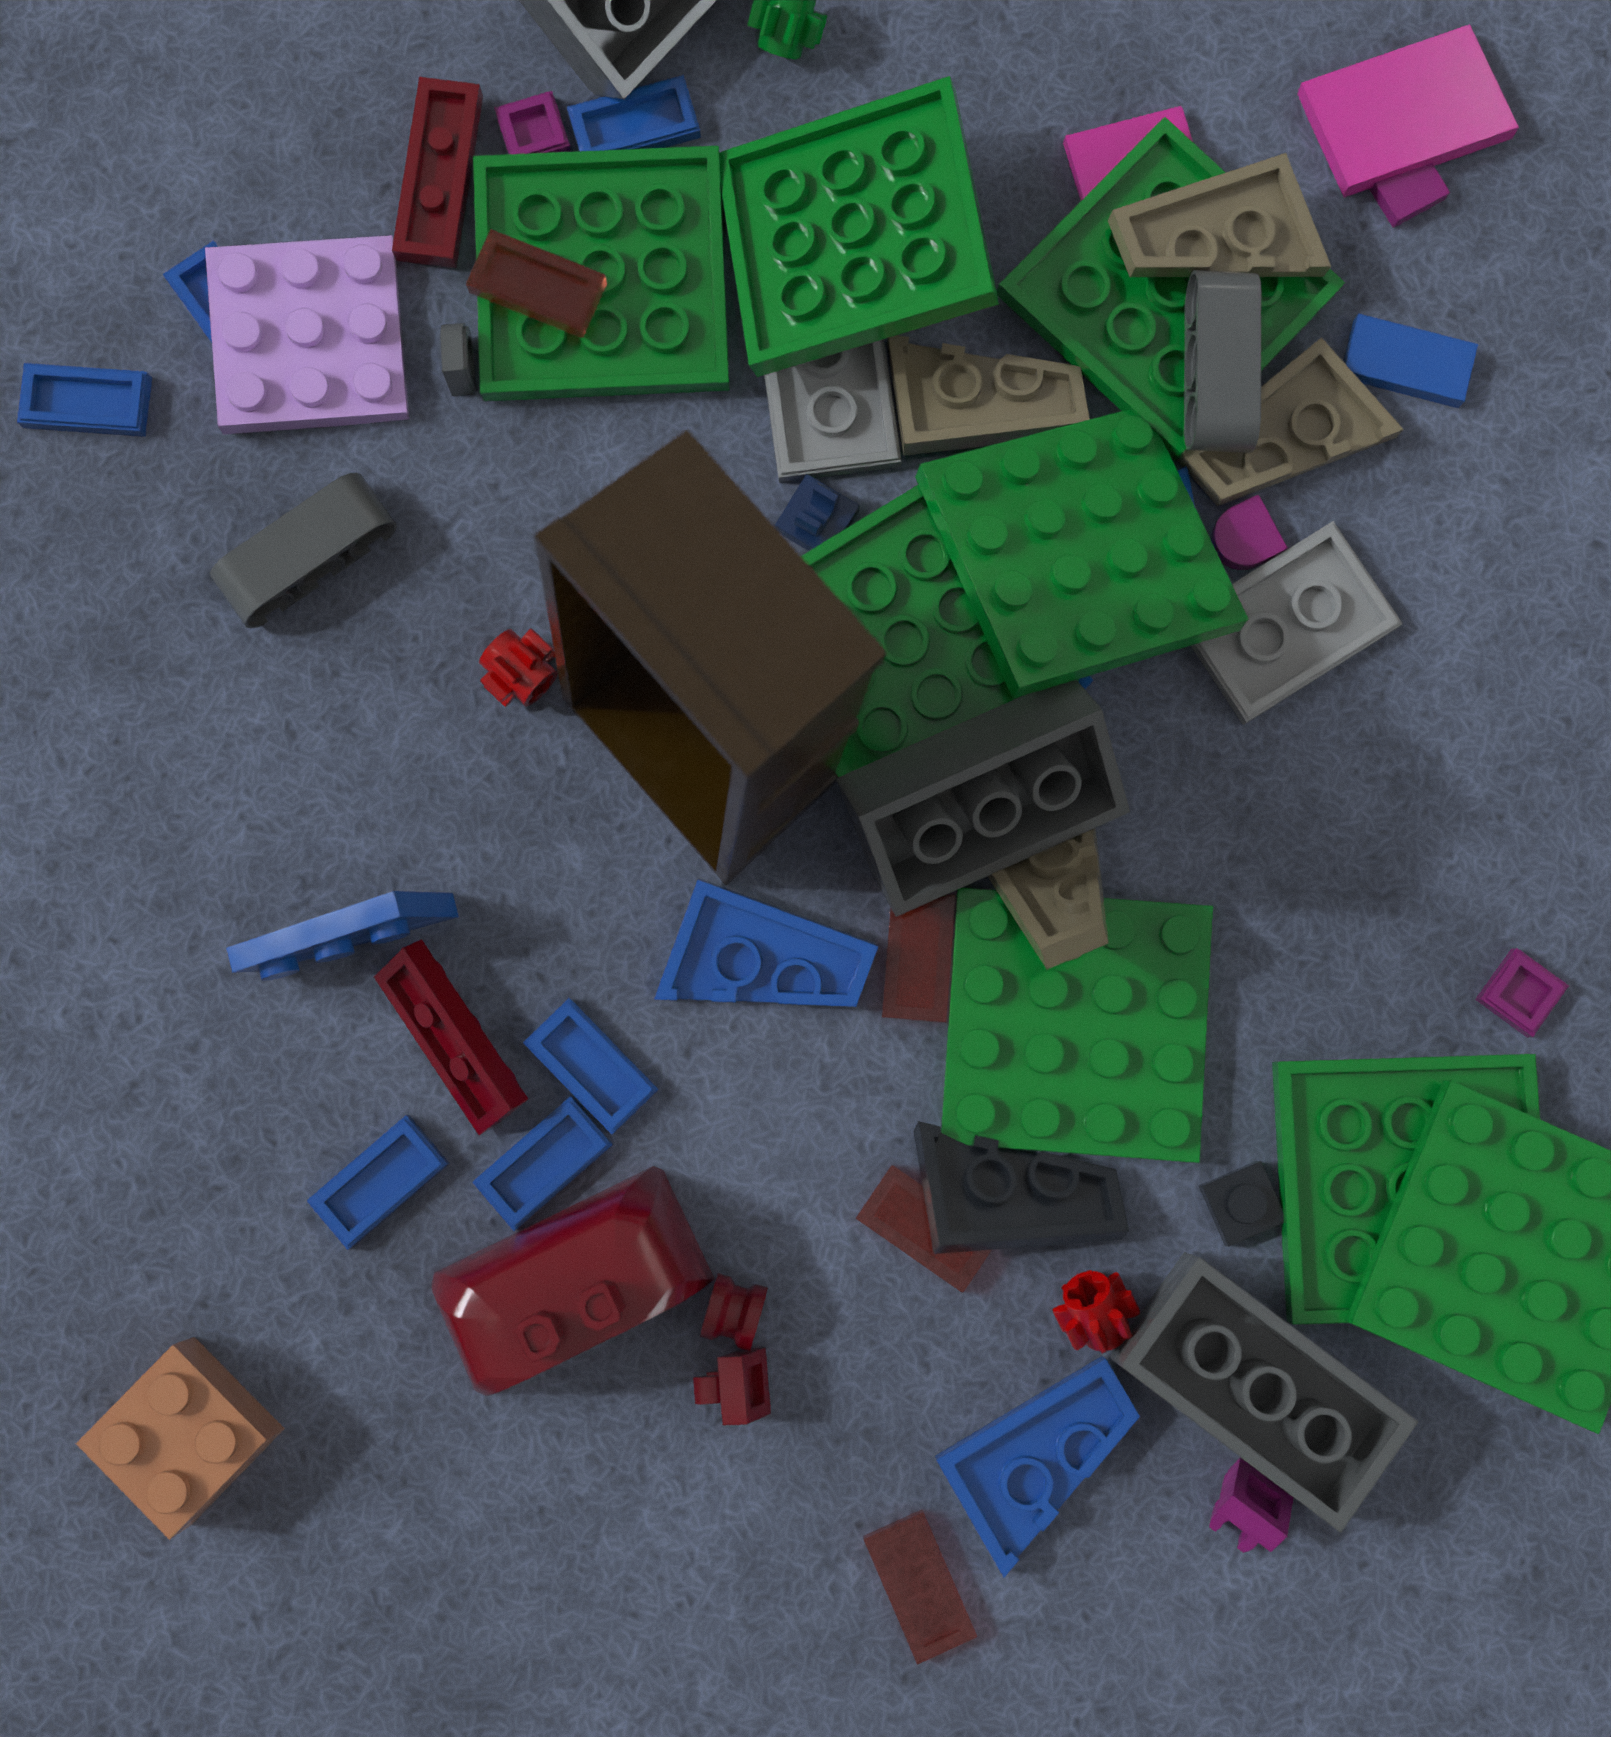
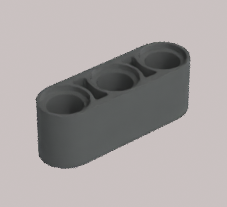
(1222, 361)
(301, 547)

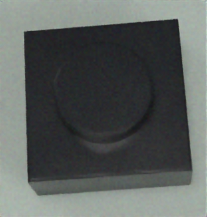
(1242, 1203)

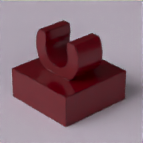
(738, 1385)

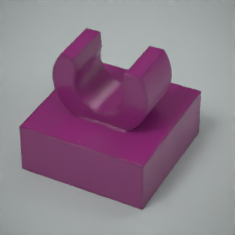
(1253, 1506)

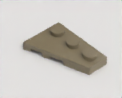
(1226, 223)
(977, 400)
(1308, 419)
(1058, 899)

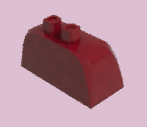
(570, 1281)

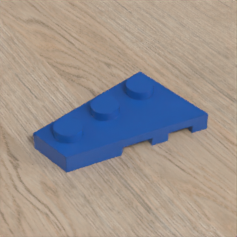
(337, 932)
(761, 953)
(1035, 1456)

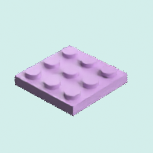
(306, 334)

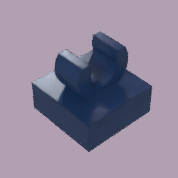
(815, 514)

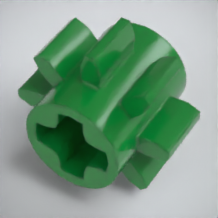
(787, 26)

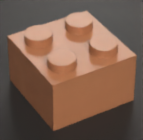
(180, 1436)

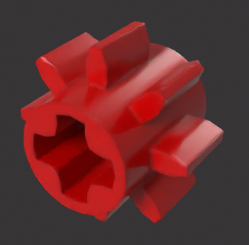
(518, 667)
(1096, 1311)

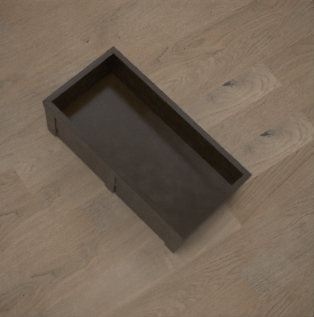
(703, 651)

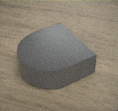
(458, 359)

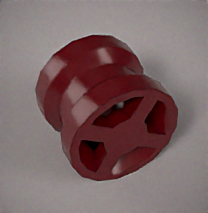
(734, 1312)

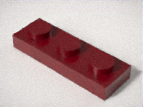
(437, 172)
(450, 1037)

